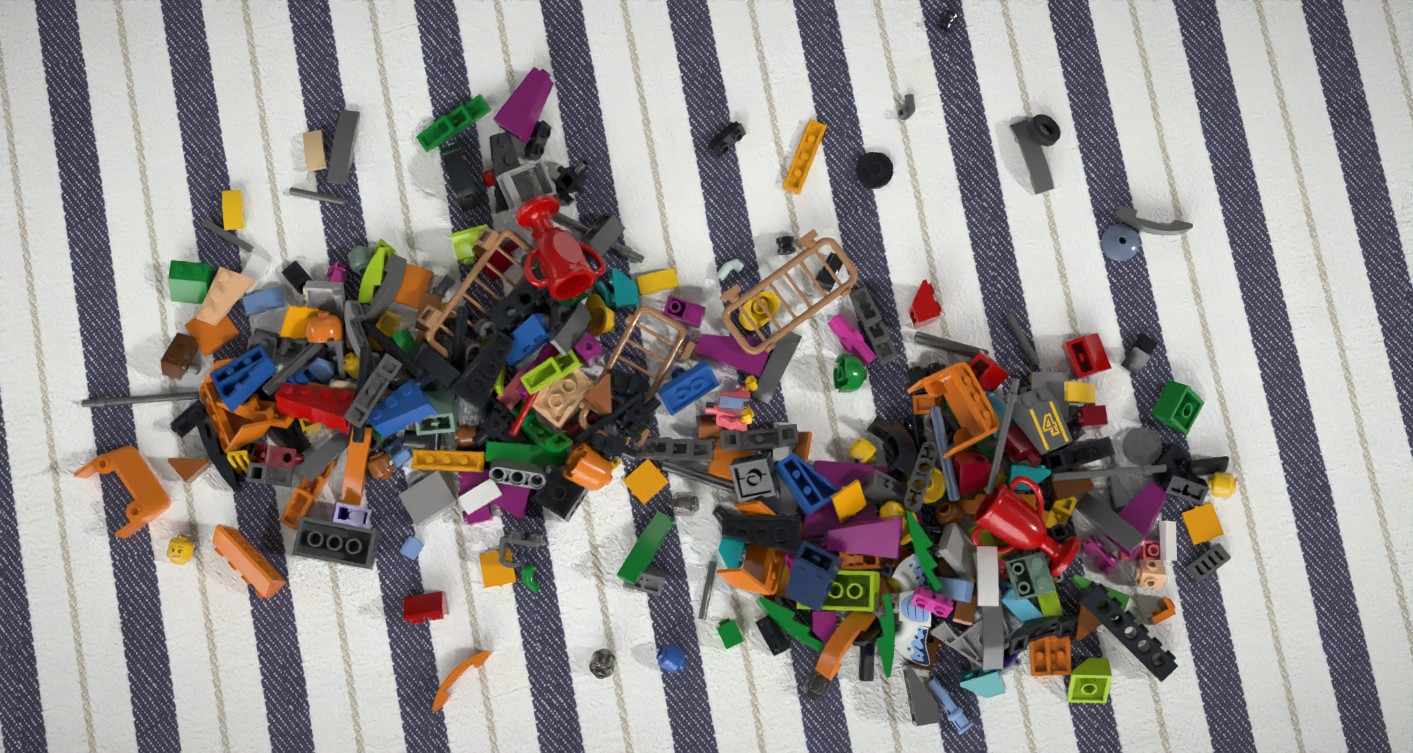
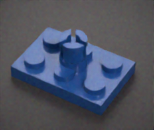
(687, 386)

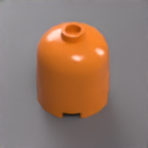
(588, 468)

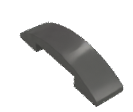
(1033, 157)
(1129, 217)
(388, 290)
(353, 316)
(776, 367)
(372, 390)
(759, 439)
(324, 455)
(992, 636)

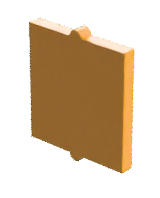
(296, 321)
(645, 481)
(849, 501)
(1202, 523)
(493, 572)

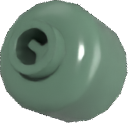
(359, 259)

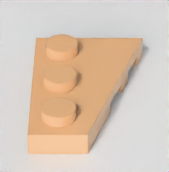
(222, 295)

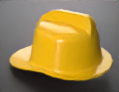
(756, 312)
(603, 317)

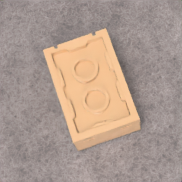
(562, 399)

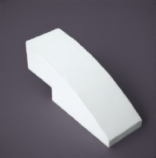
(987, 576)

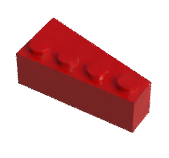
(316, 404)

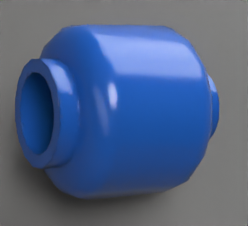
(671, 658)

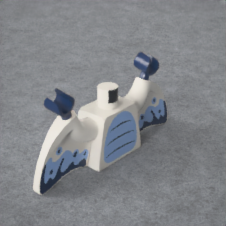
(910, 637)

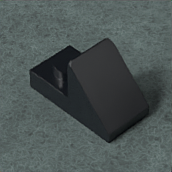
(1139, 354)
(627, 383)

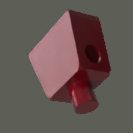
(497, 260)
(1020, 447)
(273, 456)
(971, 471)

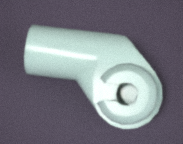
(728, 266)

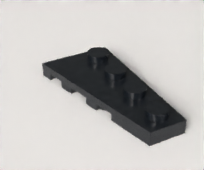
(293, 435)
(772, 532)

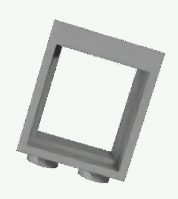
(509, 190)

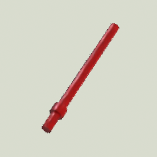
(529, 401)

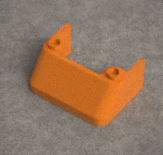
(966, 401)
(231, 429)
(139, 479)
(761, 564)

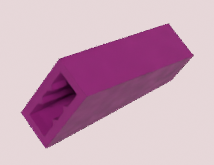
(525, 105)
(588, 349)
(729, 353)
(843, 474)
(513, 498)
(1142, 513)
(822, 520)
(867, 537)

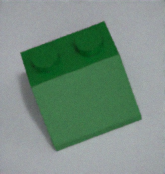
(190, 281)
(1178, 406)

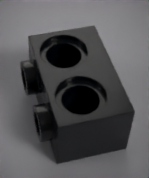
(1185, 485)

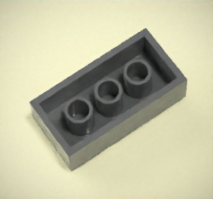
(336, 542)

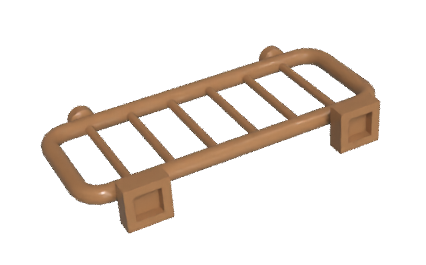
(490, 241)
(812, 247)
(677, 348)

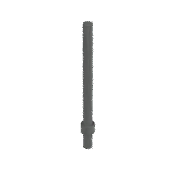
(625, 251)
(1011, 399)
(104, 402)
(1144, 469)

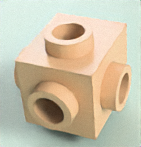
(1150, 574)

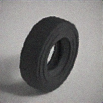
(1049, 124)

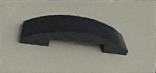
(1059, 626)

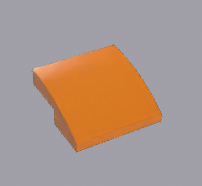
(414, 283)
(210, 337)
(722, 459)
(1051, 656)

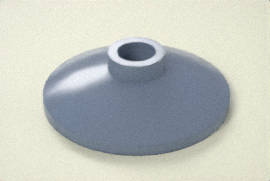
(1112, 246)

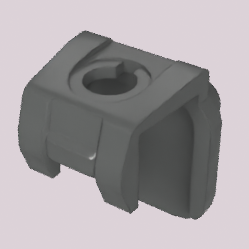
(517, 537)

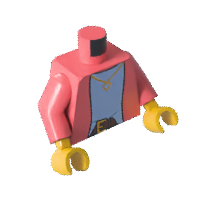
(733, 406)

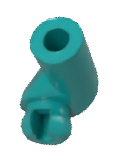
(605, 292)

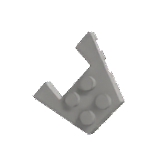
(969, 641)

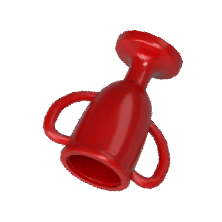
(557, 252)
(1021, 525)

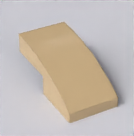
(314, 150)

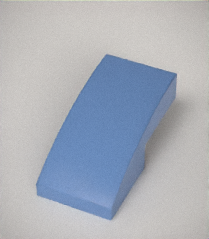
(263, 300)

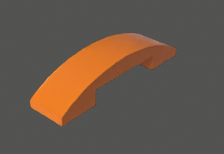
(841, 641)
(442, 695)

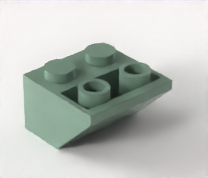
(446, 420)
(1030, 576)

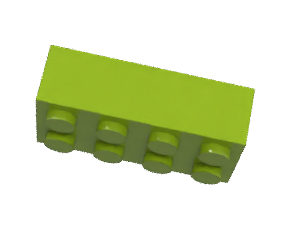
(853, 592)

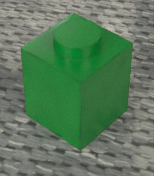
(729, 633)

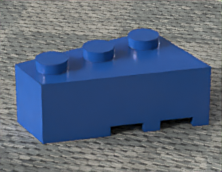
(529, 337)
(242, 376)
(401, 408)
(805, 484)

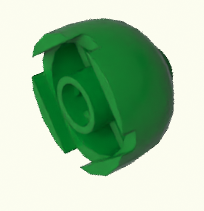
(849, 374)

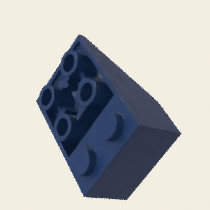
(813, 575)

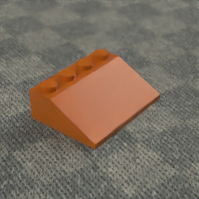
(247, 561)

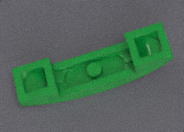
(541, 433)

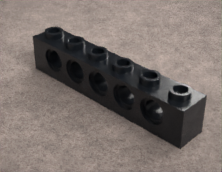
(514, 300)
(1159, 667)

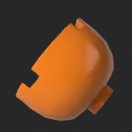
(324, 327)

